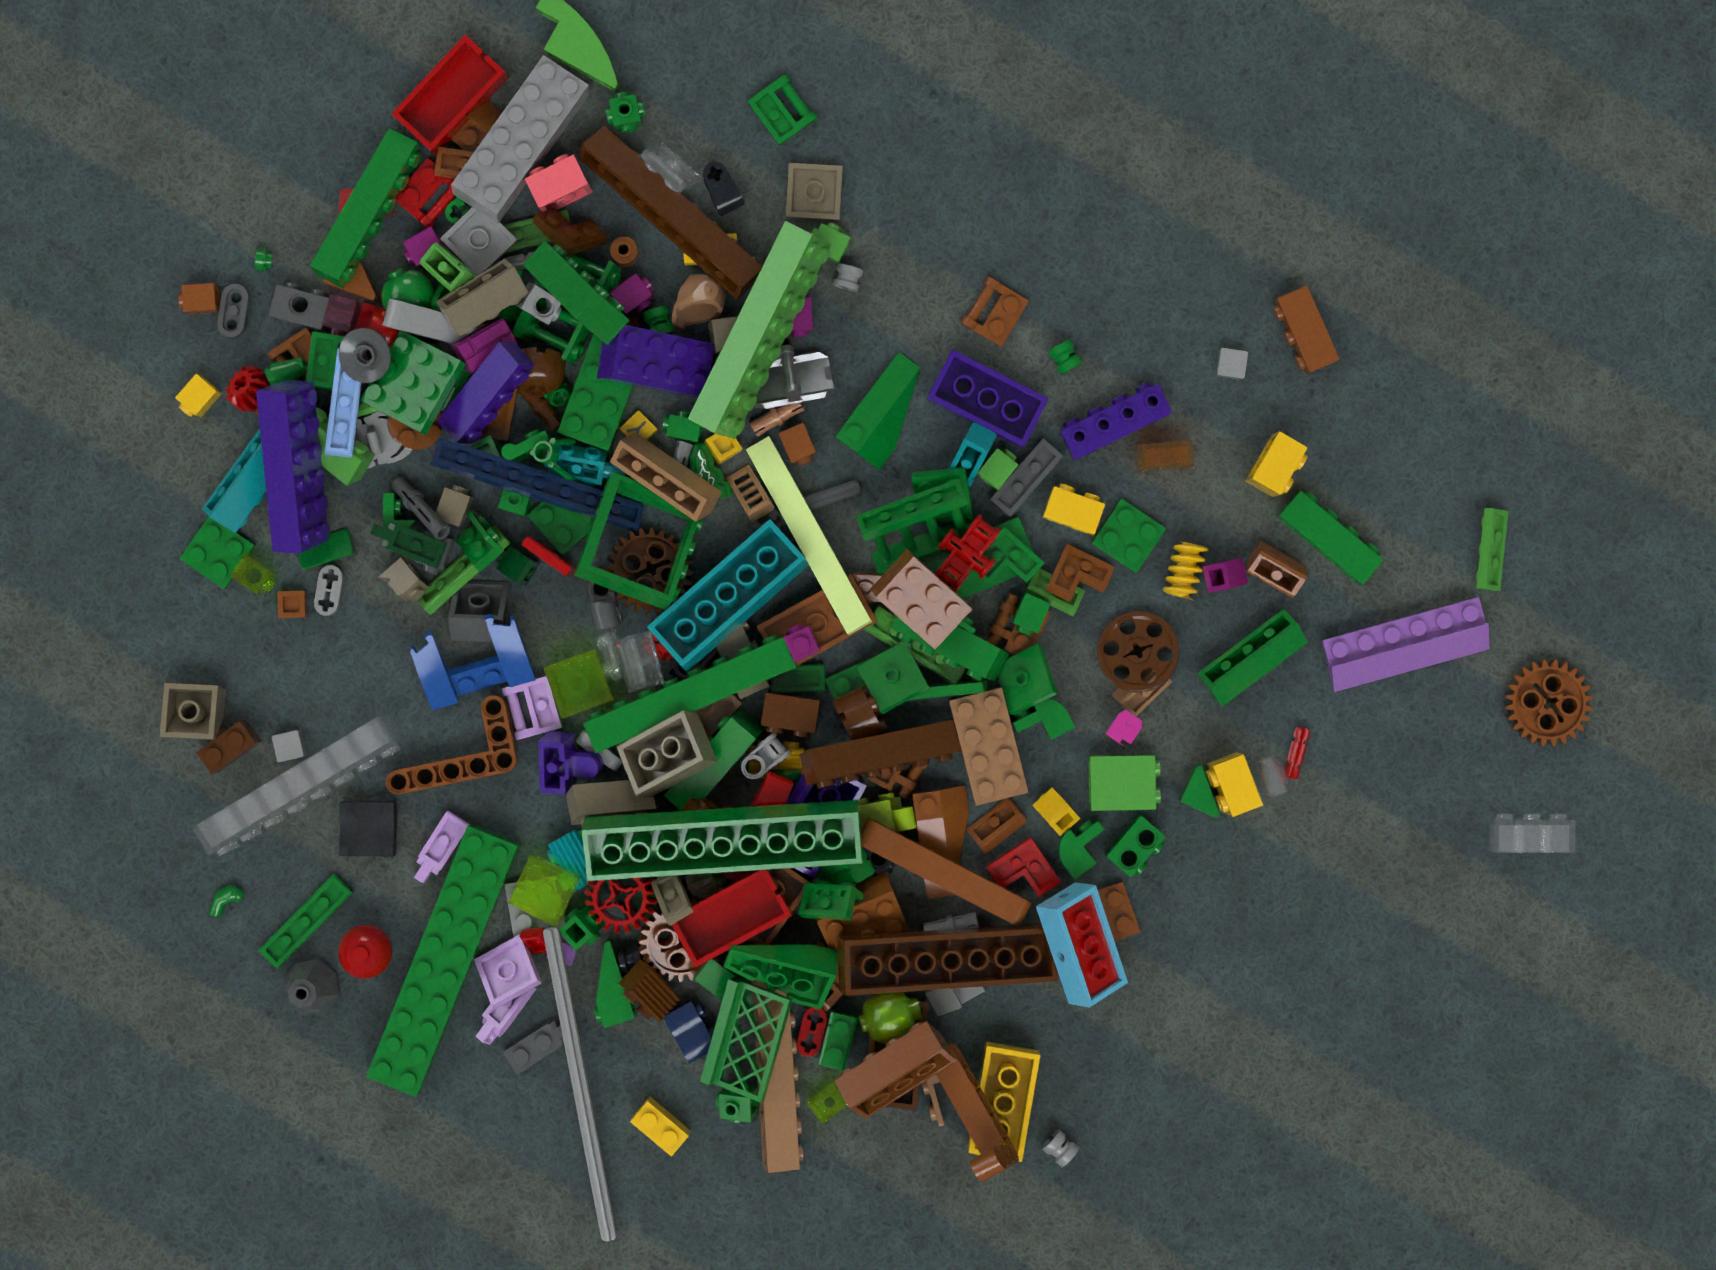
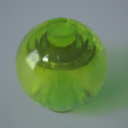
(889, 1016)

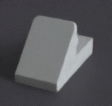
(949, 1000)

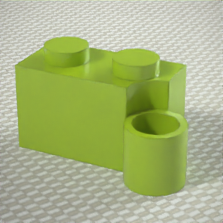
(888, 812)

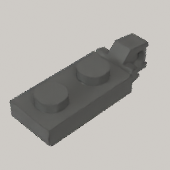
(534, 1047)

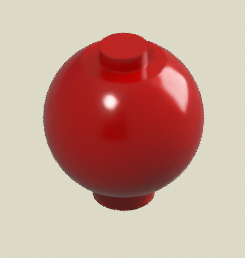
(365, 951)

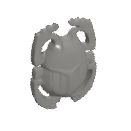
(378, 440)

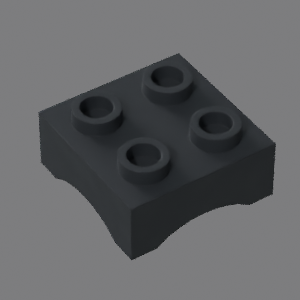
(368, 828)

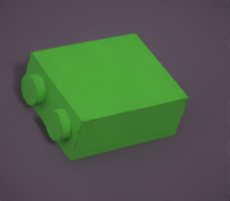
(1123, 782)

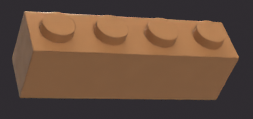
(665, 476)

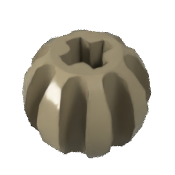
(705, 884)

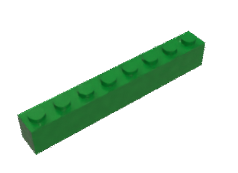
(689, 694)

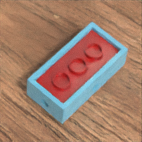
(1082, 944)

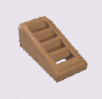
(759, 509)

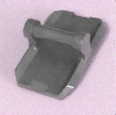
(796, 379)

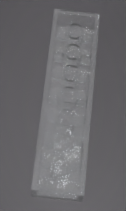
(294, 787)

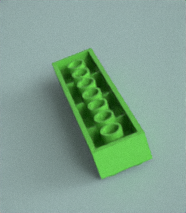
(760, 331)

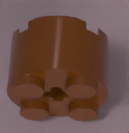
(860, 714)

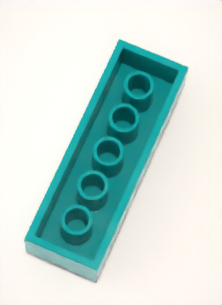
(728, 595)

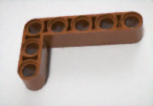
(465, 763)
(979, 1119)

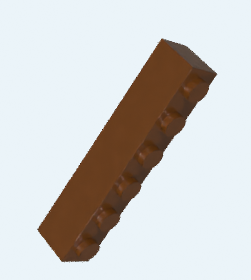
(879, 753)

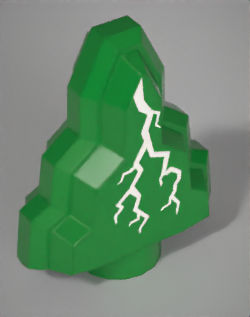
(703, 465)

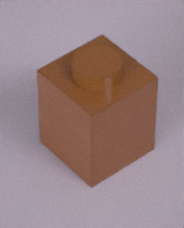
(200, 298)
(798, 444)

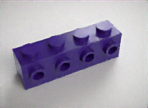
(486, 393)
(1116, 421)

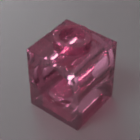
(341, 315)

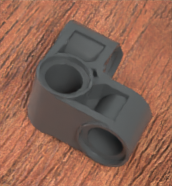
(605, 609)

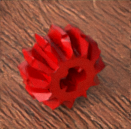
(244, 387)

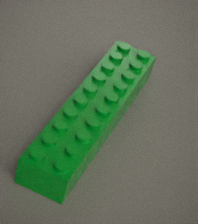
(722, 840)
(443, 960)

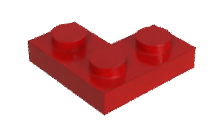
(1024, 860)

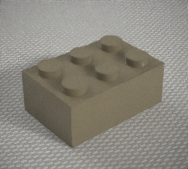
(666, 754)

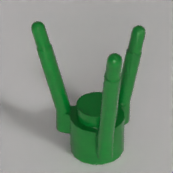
(548, 454)

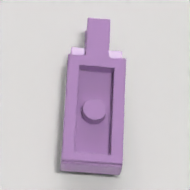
(440, 845)
(499, 1019)

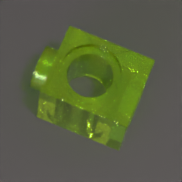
(244, 569)

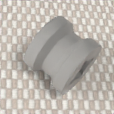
(848, 277)

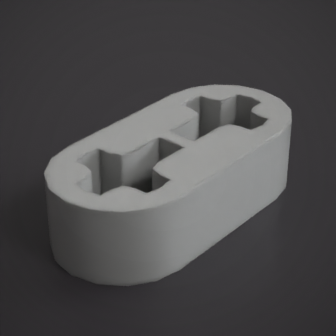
(322, 589)
(609, 757)

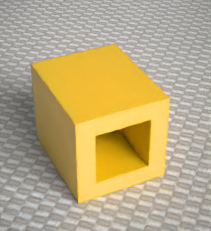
(197, 396)
(1056, 811)

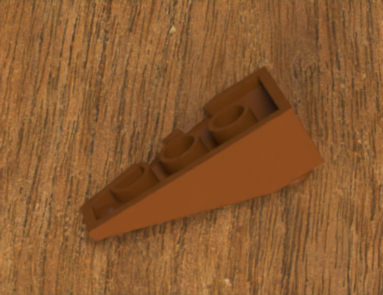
(941, 826)

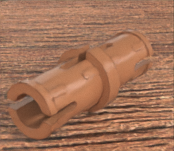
(775, 417)

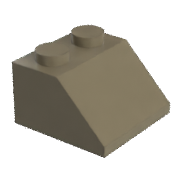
(192, 711)

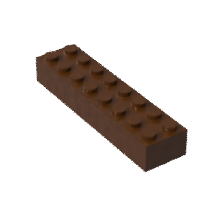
(944, 959)

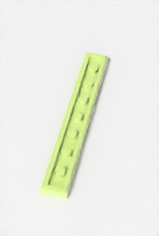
(809, 535)

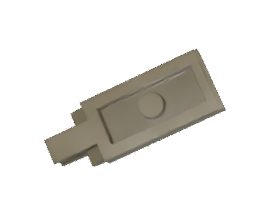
(672, 898)

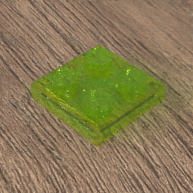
(544, 890)

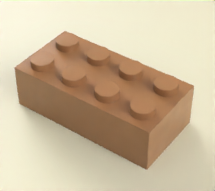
(988, 746)

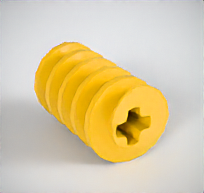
(1185, 570)

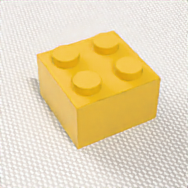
(1276, 465)
(1234, 785)

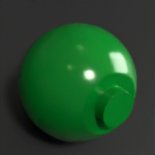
(408, 287)

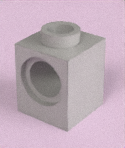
(529, 301)

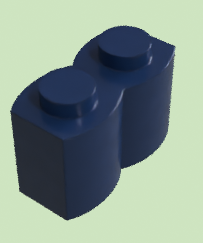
(690, 1029)

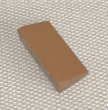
(1137, 702)

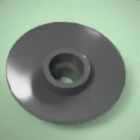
(353, 355)

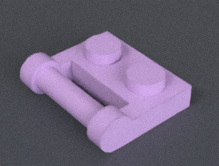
(540, 705)

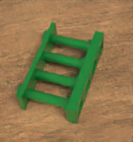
(528, 327)
(911, 510)

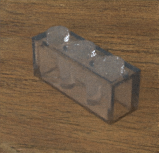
(1532, 834)

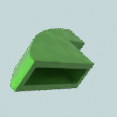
(577, 44)

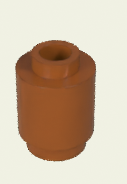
(628, 259)

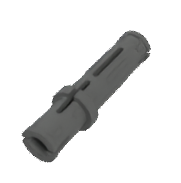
(414, 501)

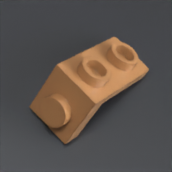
(935, 1111)

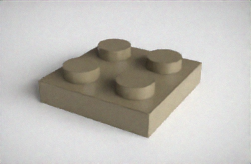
(814, 191)

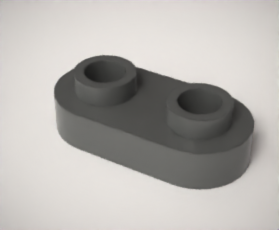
(233, 311)

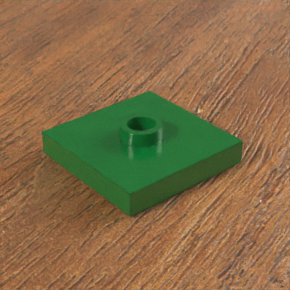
(893, 677)
(1026, 679)

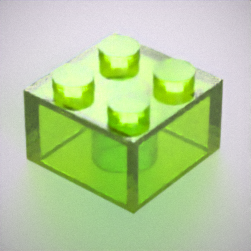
(579, 683)

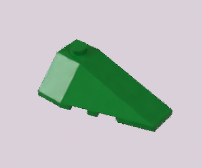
(879, 418)
(796, 970)

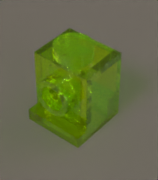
(818, 1106)

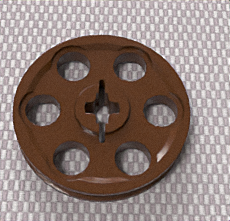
(1139, 638)

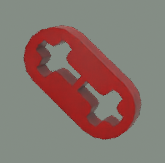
(805, 1030)

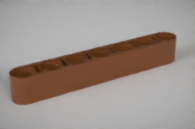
(944, 872)

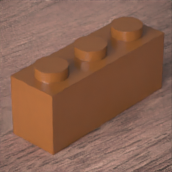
(1305, 330)

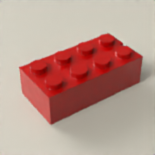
(449, 94)
(732, 916)

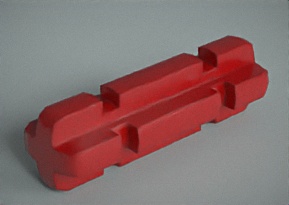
(1297, 752)

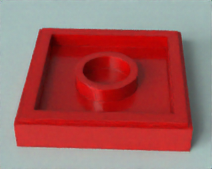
(549, 556)

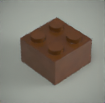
(790, 713)

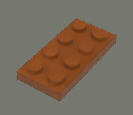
(820, 614)

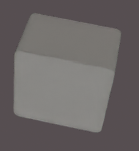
(1231, 363)
(289, 745)

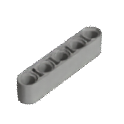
(420, 321)

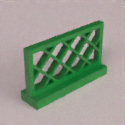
(725, 1032)

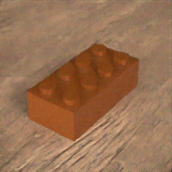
(894, 1070)

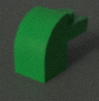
(1050, 713)
(1072, 850)

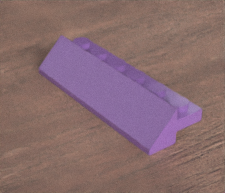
(1406, 644)

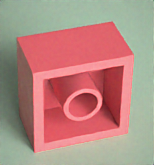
(558, 183)

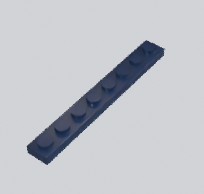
(532, 483)

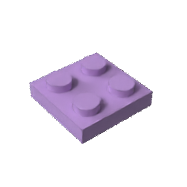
(507, 971)

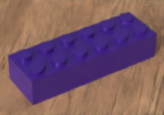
(293, 466)

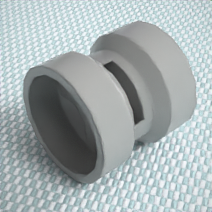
(1060, 1148)

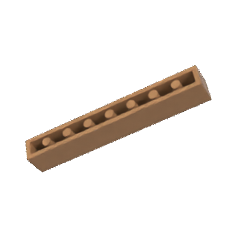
(778, 1111)

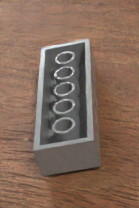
(520, 139)

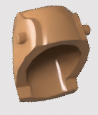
(698, 301)

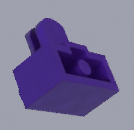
(562, 763)

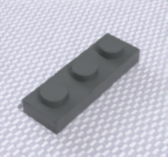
(1026, 477)

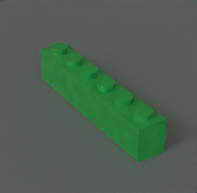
(366, 209)

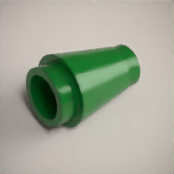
(285, 370)

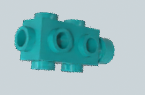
(585, 464)

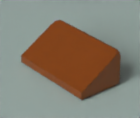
(996, 825)

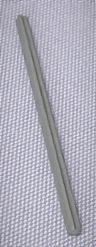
(579, 1083)

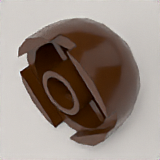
(546, 374)

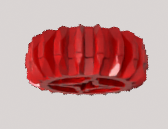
(627, 907)

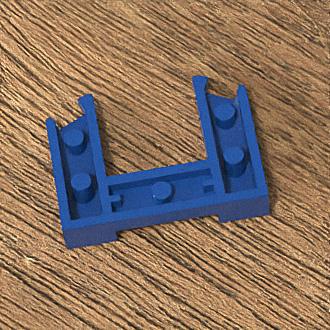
(445, 685)

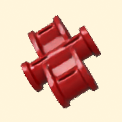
(973, 545)

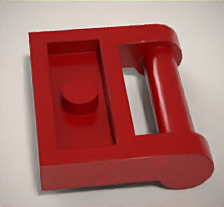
(420, 190)

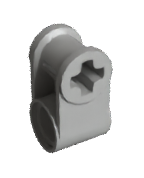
(766, 755)

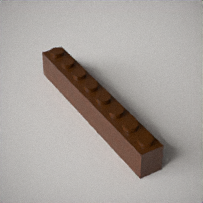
(670, 212)

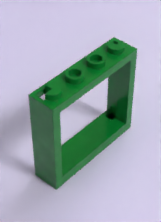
(633, 489)

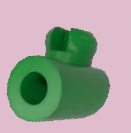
(224, 896)

